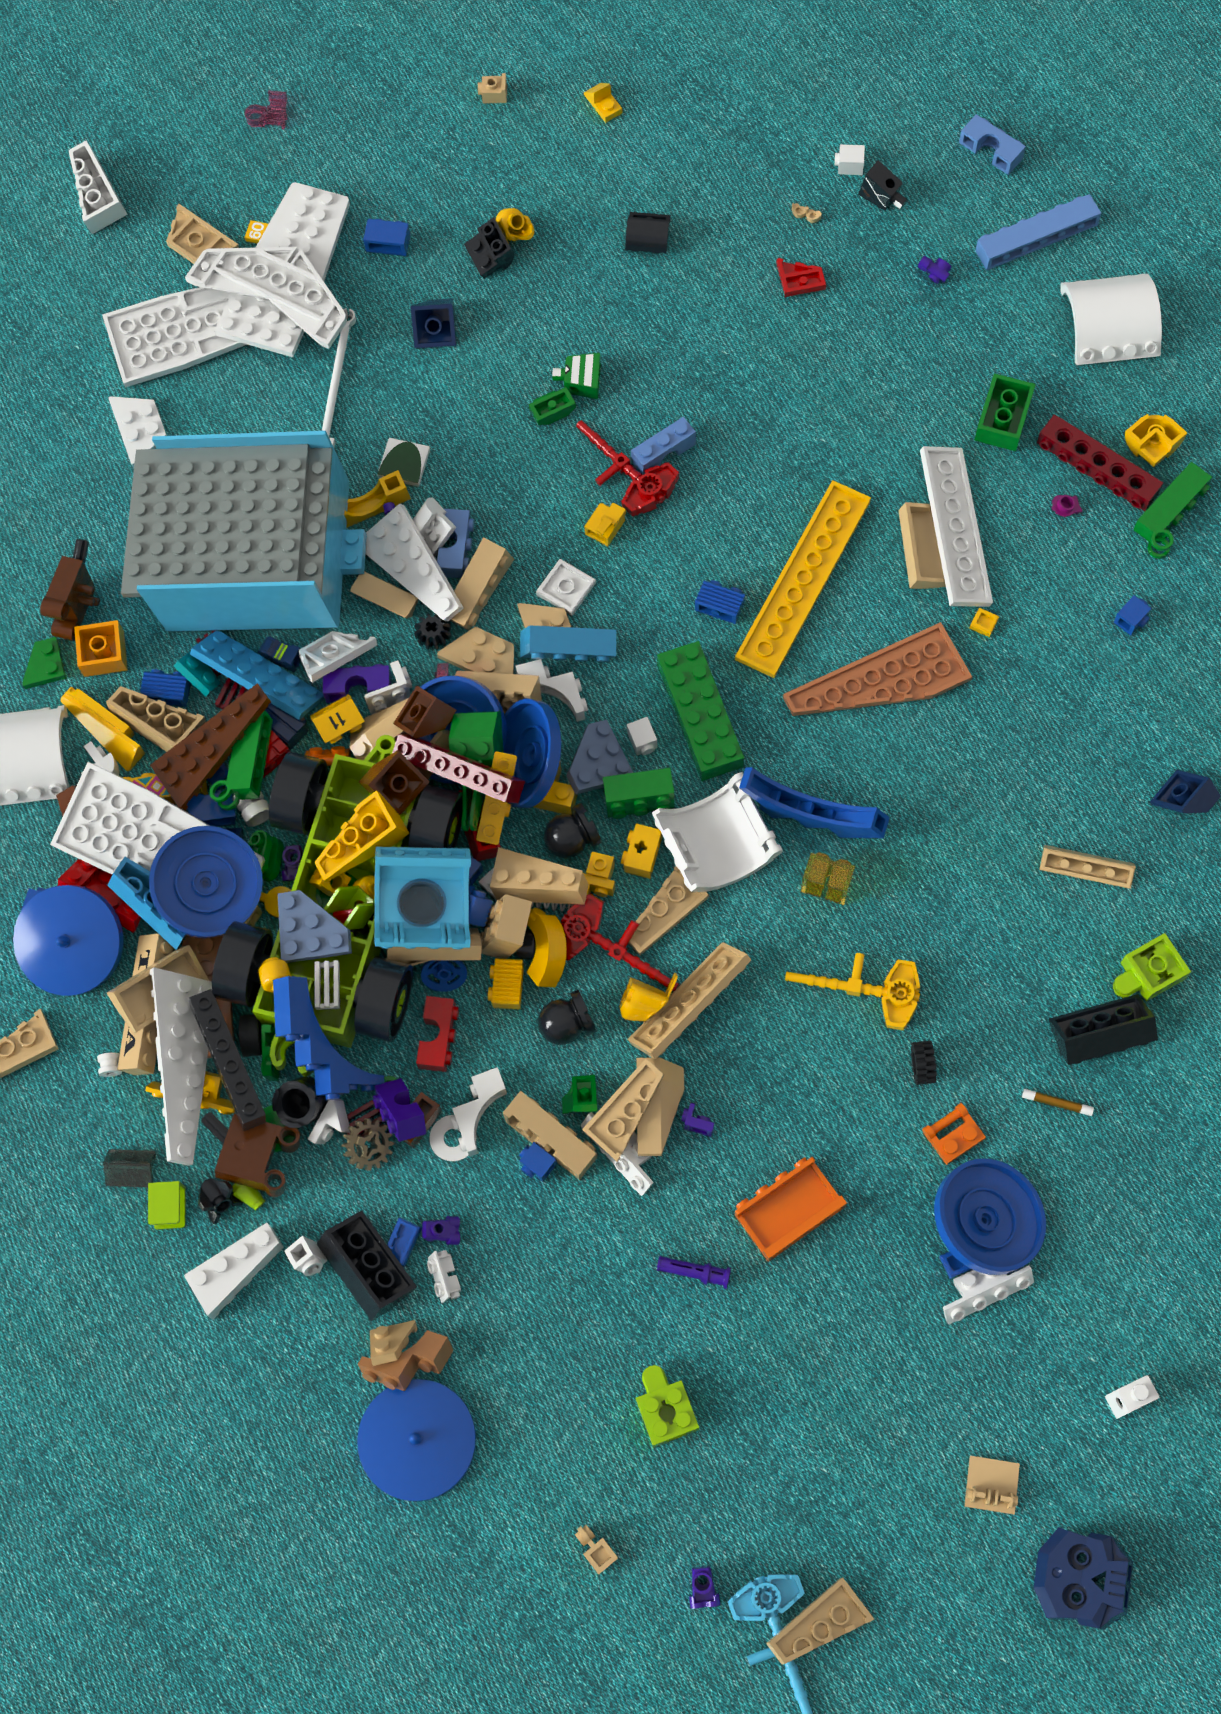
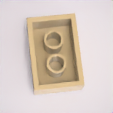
(505, 927)

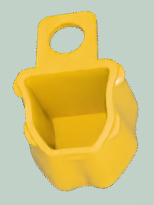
(642, 1000)

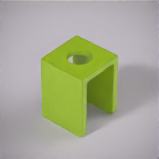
(345, 899)
(167, 1205)

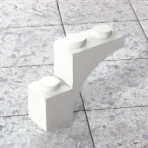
(562, 686)
(488, 1088)

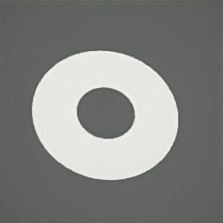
(437, 1141)

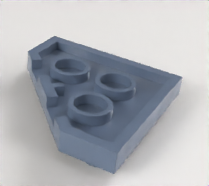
(596, 758)
(309, 930)

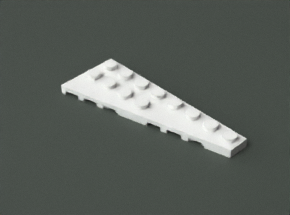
(180, 1059)

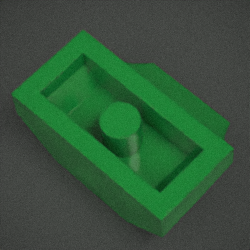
(552, 406)
(581, 1096)

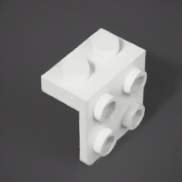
(390, 694)

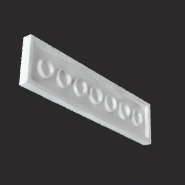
(956, 526)

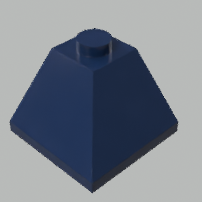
(434, 323)
(1187, 793)

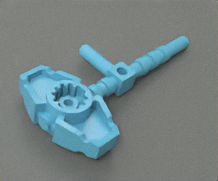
(764, 1600)

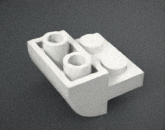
(433, 525)

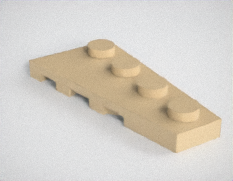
(825, 1619)

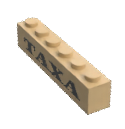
(139, 1049)

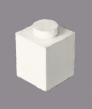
(850, 159)
(642, 736)

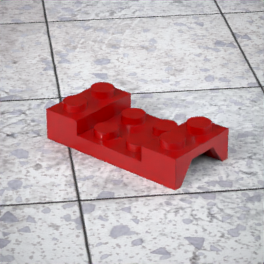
(96, 879)

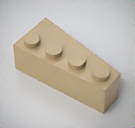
(480, 581)
(507, 687)
(153, 719)
(536, 879)

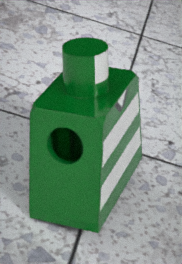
(580, 375)

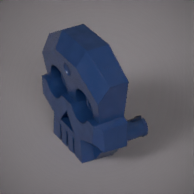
(1062, 1575)

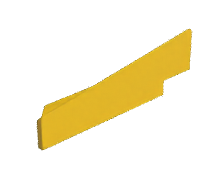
(105, 727)

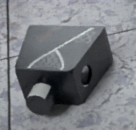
(882, 187)

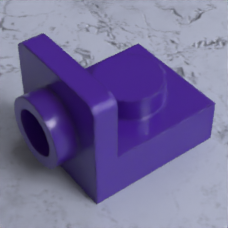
(697, 1125)

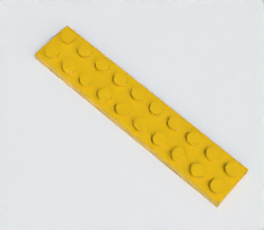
(802, 579)

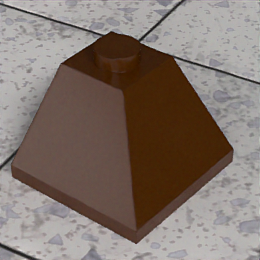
(424, 714)
(395, 780)

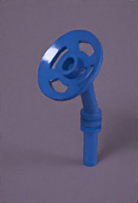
(443, 972)

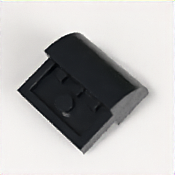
(647, 232)
(490, 249)

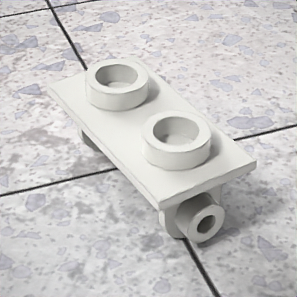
(439, 1265)

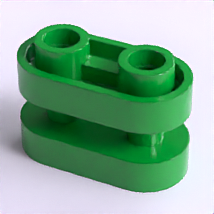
(272, 851)

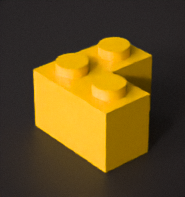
(559, 798)

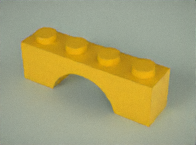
(388, 489)

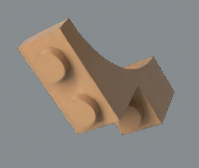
(427, 1354)

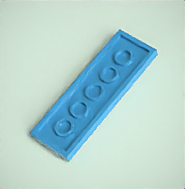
(250, 668)

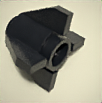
(216, 1197)

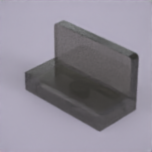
(129, 1168)

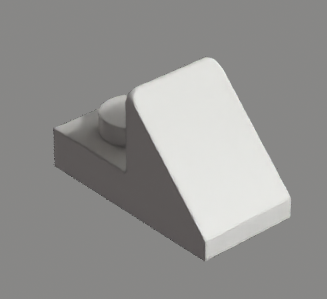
(332, 1117)

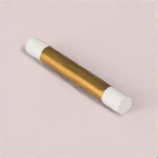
(1057, 1102)

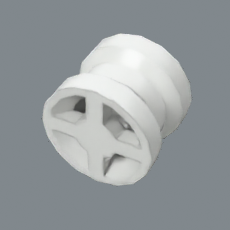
(108, 1064)

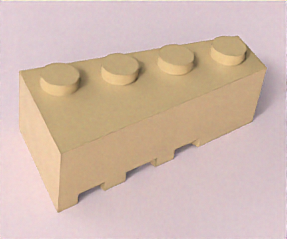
(544, 1129)

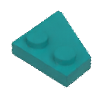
(198, 674)

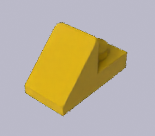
(603, 101)
(600, 886)

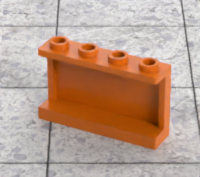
(789, 1208)

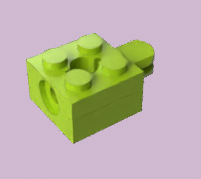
(1151, 969)
(665, 1408)

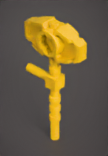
(898, 994)

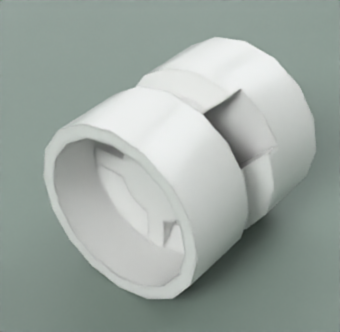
(254, 810)

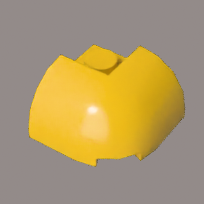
(1154, 438)

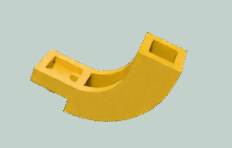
(550, 948)

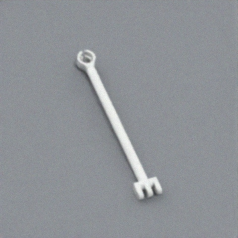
(337, 373)

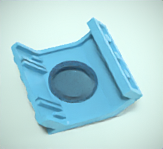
(421, 897)

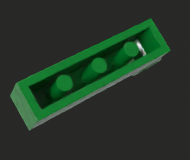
(1170, 506)
(246, 764)

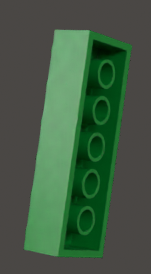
(700, 711)

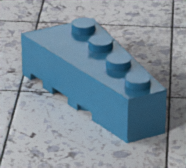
(567, 642)
(132, 885)

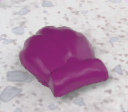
(1066, 505)

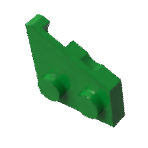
(44, 664)
(267, 1068)

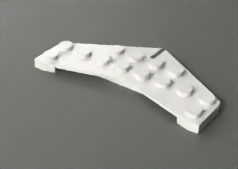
(276, 275)

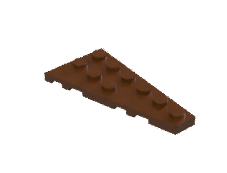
(205, 750)

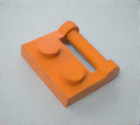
(328, 755)
(957, 1141)

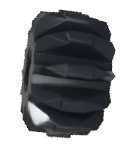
(432, 631)

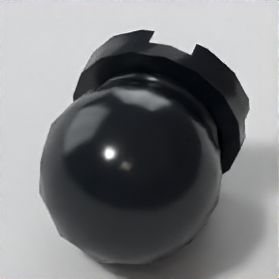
(568, 834)
(564, 1020)
(297, 1102)

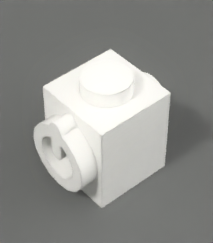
(306, 1256)

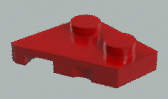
(800, 278)

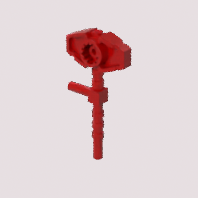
(645, 489)
(581, 927)

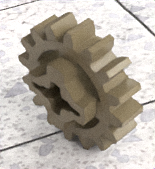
(363, 1152)

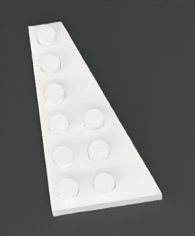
(405, 555)

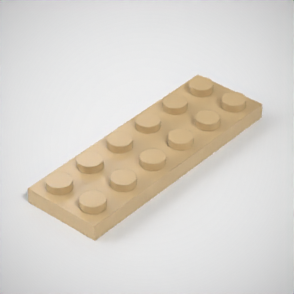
(689, 1000)

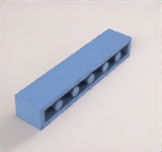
(1038, 231)

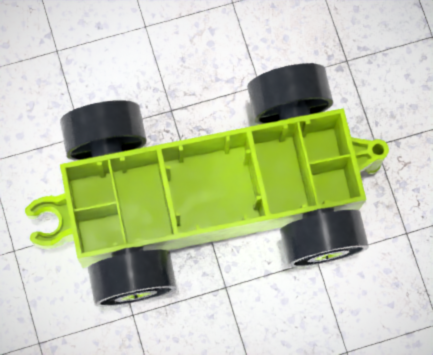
(371, 987)

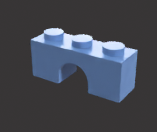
(982, 133)
(675, 437)
(454, 559)

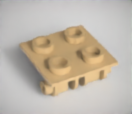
(992, 1485)

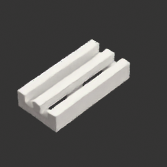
(327, 965)

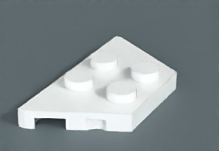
(137, 423)
(332, 652)

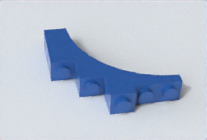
(813, 812)
(312, 1049)

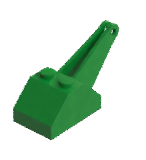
(478, 738)

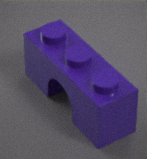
(339, 682)
(402, 1118)

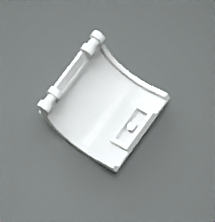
(1115, 318)
(31, 755)
(717, 838)

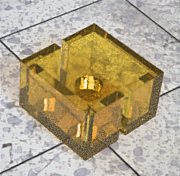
(816, 873)

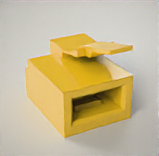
(605, 523)

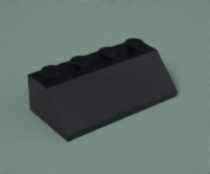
(1104, 1029)
(366, 1265)

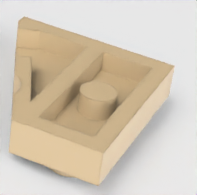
(543, 616)
(389, 1341)

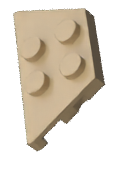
(193, 235)
(480, 653)

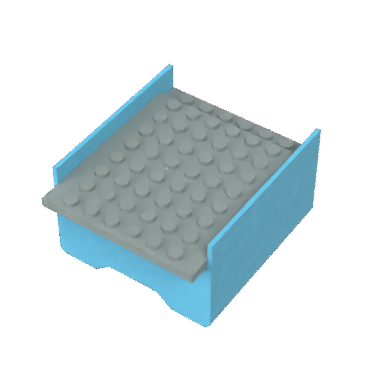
(241, 531)

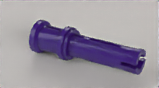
(705, 1273)

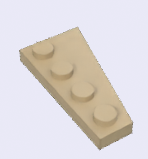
(665, 911)
(26, 1044)
(621, 1114)

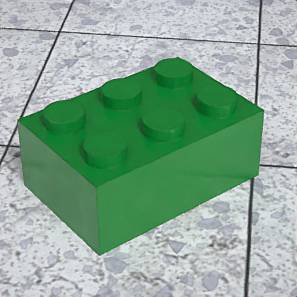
(1004, 412)
(638, 792)

